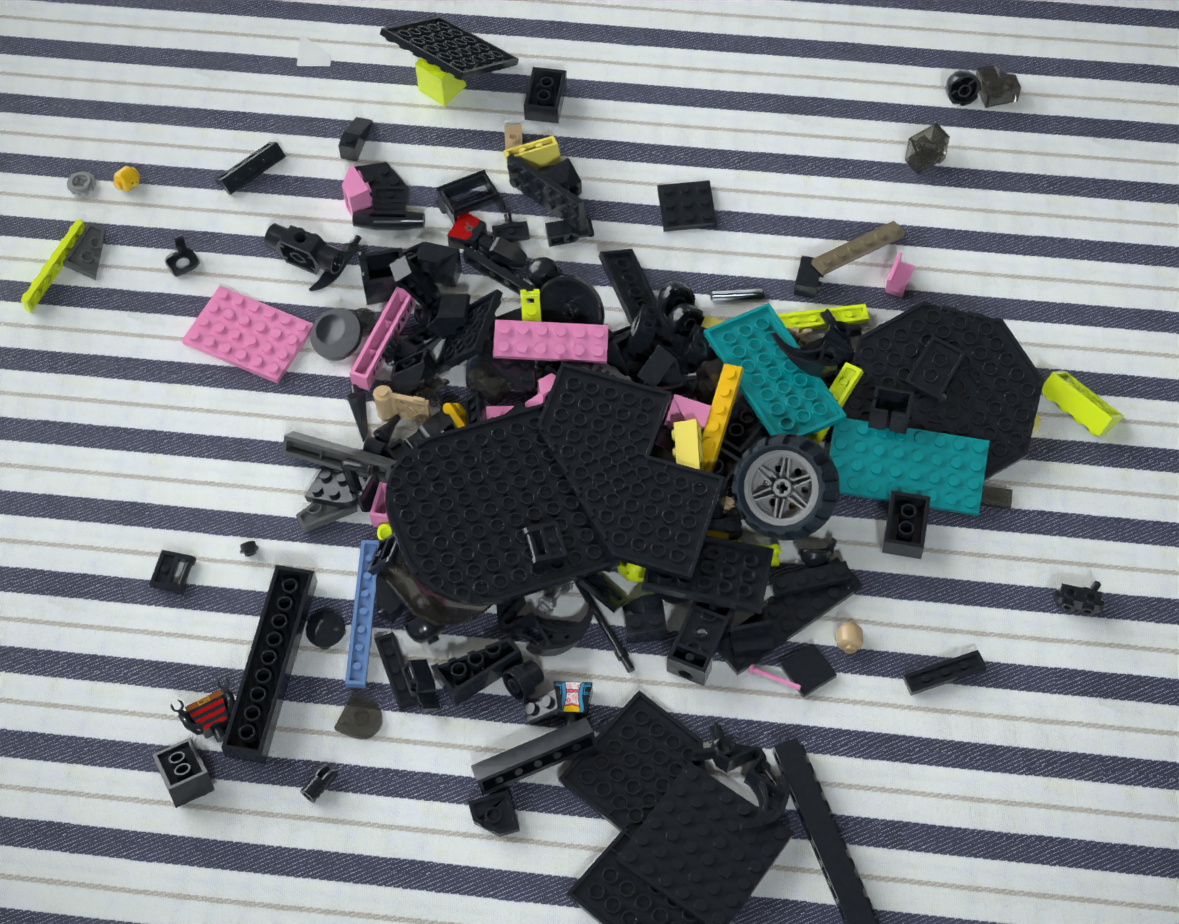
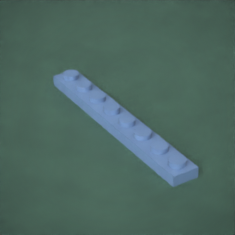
(362, 619)

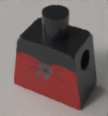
(467, 232)

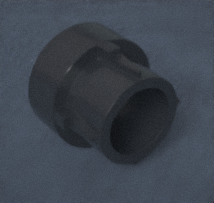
(522, 679)

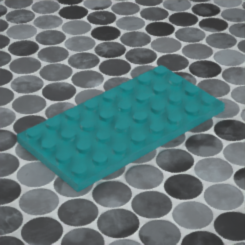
(773, 386)
(914, 463)

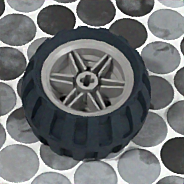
(817, 474)

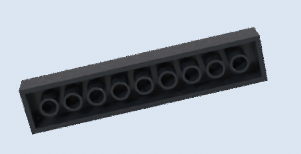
(269, 665)

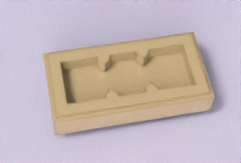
(513, 136)

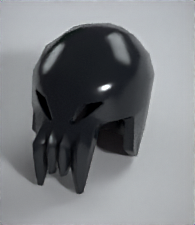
(542, 270)

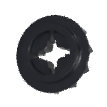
(392, 351)

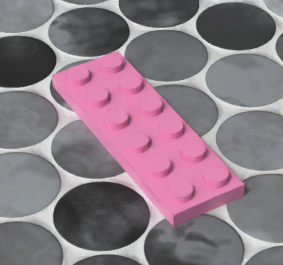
(550, 341)

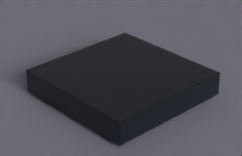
(808, 670)

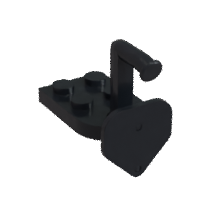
(345, 488)

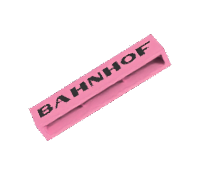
(388, 326)

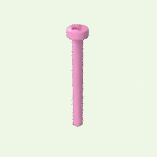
(752, 669)

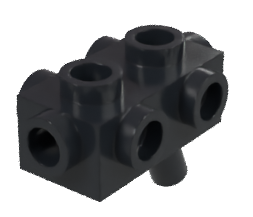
(1080, 598)

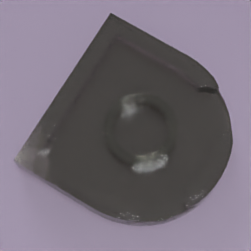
(360, 718)

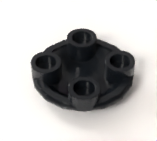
(325, 629)

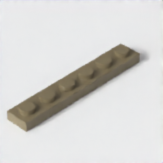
(858, 248)

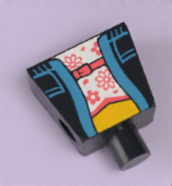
(575, 700)

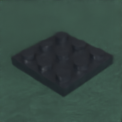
(686, 206)

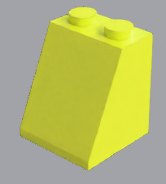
(436, 83)

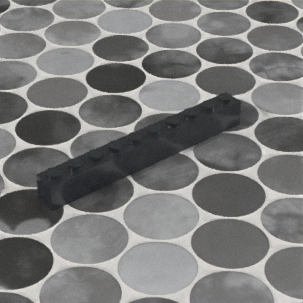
(823, 834)

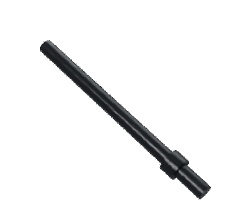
(620, 653)

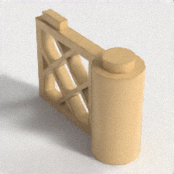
(389, 404)

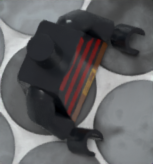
(210, 714)

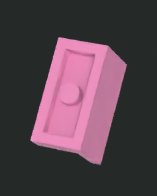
(899, 277)

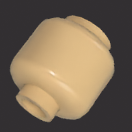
(849, 637)

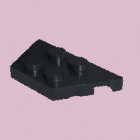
(380, 175)

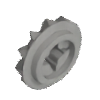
(86, 178)

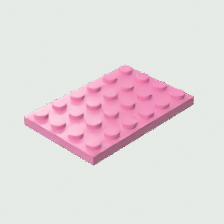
(248, 334)

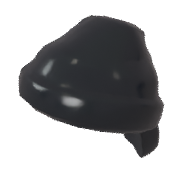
(817, 557)

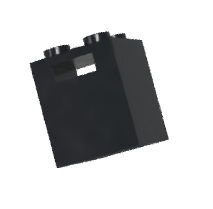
(377, 274)

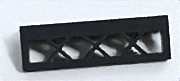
(251, 167)

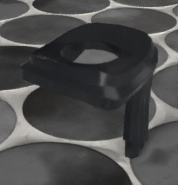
(183, 252)

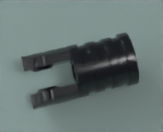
(318, 783)

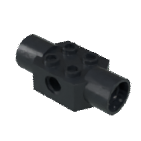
(304, 249)

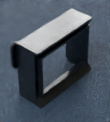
(463, 185)

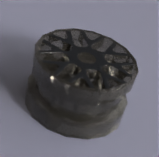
(367, 320)

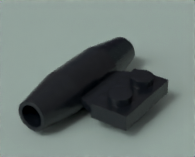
(389, 211)

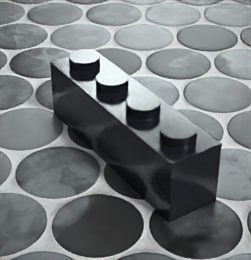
(414, 282)

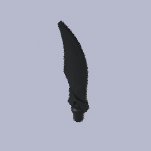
(328, 278)

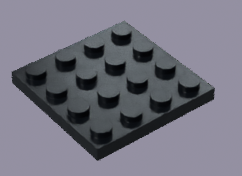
(470, 337)

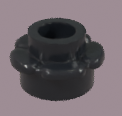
(248, 548)

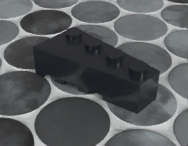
(477, 670)

